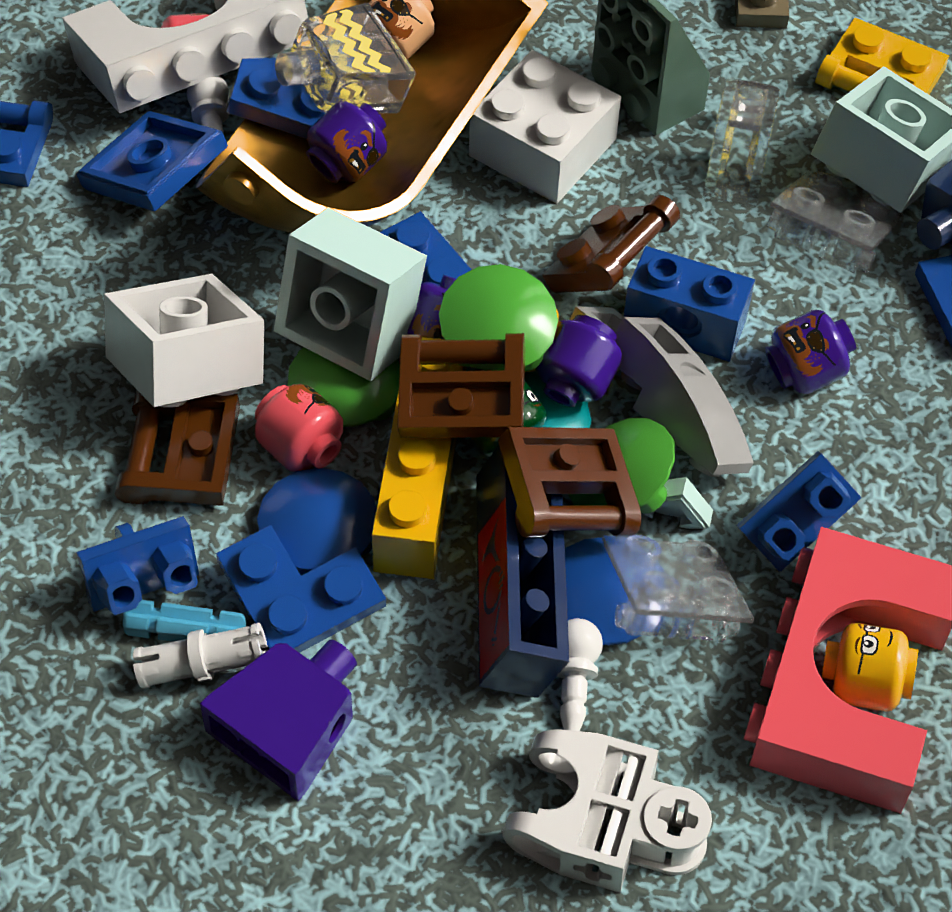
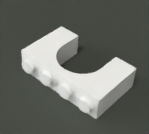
(146, 63)

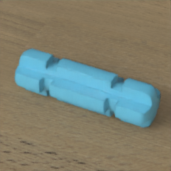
(176, 621)

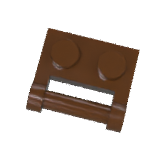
(609, 245)
(460, 401)
(196, 454)
(569, 463)

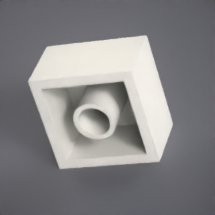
(544, 126)
(184, 340)

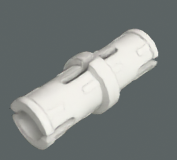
(199, 655)

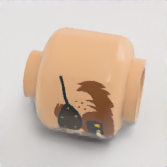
(406, 21)

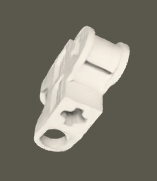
(640, 821)

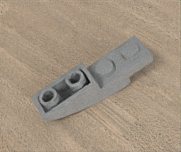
(677, 392)

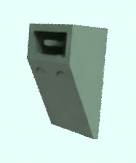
(648, 63)

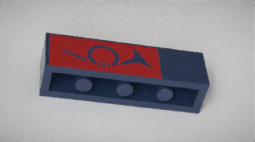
(519, 592)

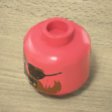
(298, 427)

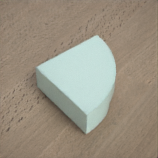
(687, 503)

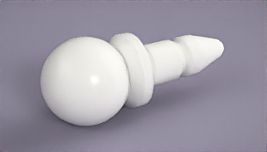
(209, 102)
(584, 650)

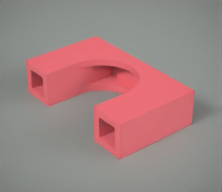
(805, 726)

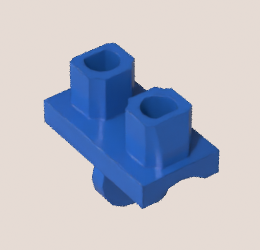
(797, 510)
(139, 563)

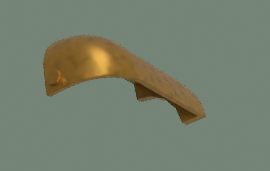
(276, 185)

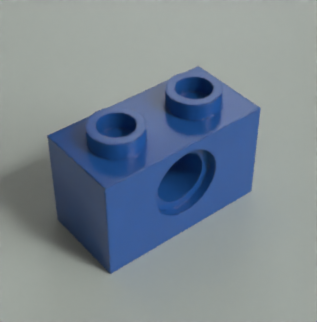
(693, 299)

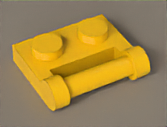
(869, 48)

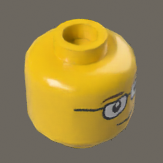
(871, 666)

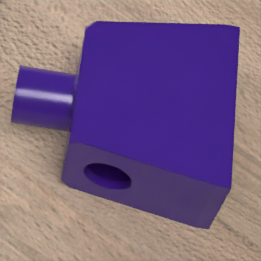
(284, 712)

